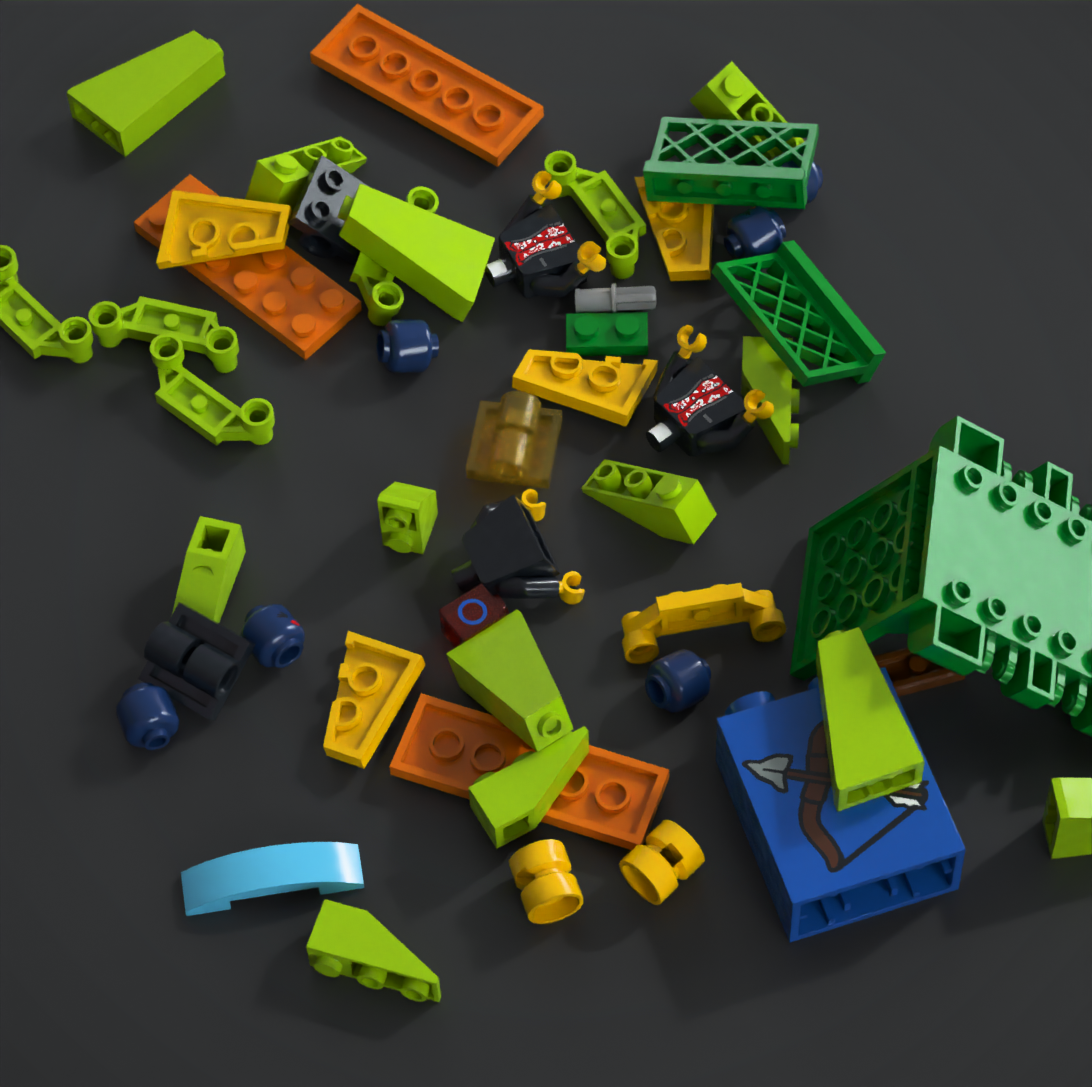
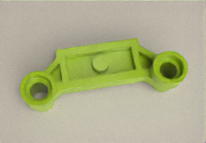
(604, 207)
(375, 282)
(154, 317)
(33, 325)
(203, 406)

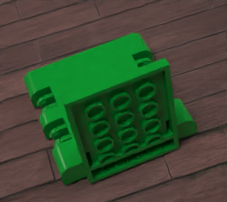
(965, 569)

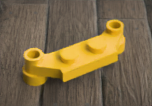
(700, 610)

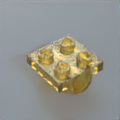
(514, 441)

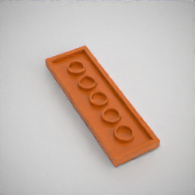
(427, 85)
(269, 287)
(455, 745)

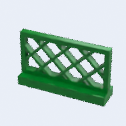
(731, 180)
(812, 303)

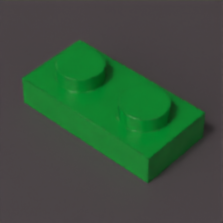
(607, 333)

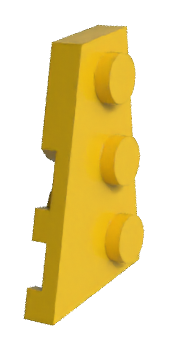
(219, 228)
(682, 235)
(594, 387)
(369, 695)

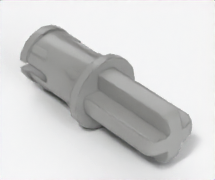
(615, 299)

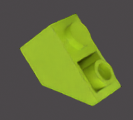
(407, 516)

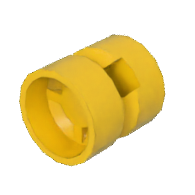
(667, 857)
(547, 886)

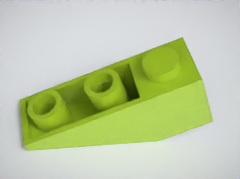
(735, 98)
(282, 176)
(767, 372)
(654, 499)
(211, 567)
(522, 793)
(360, 947)

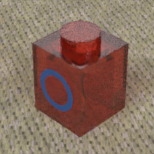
(471, 615)

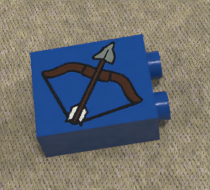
(818, 861)

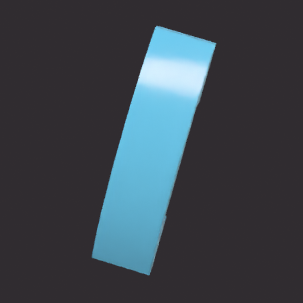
(271, 871)

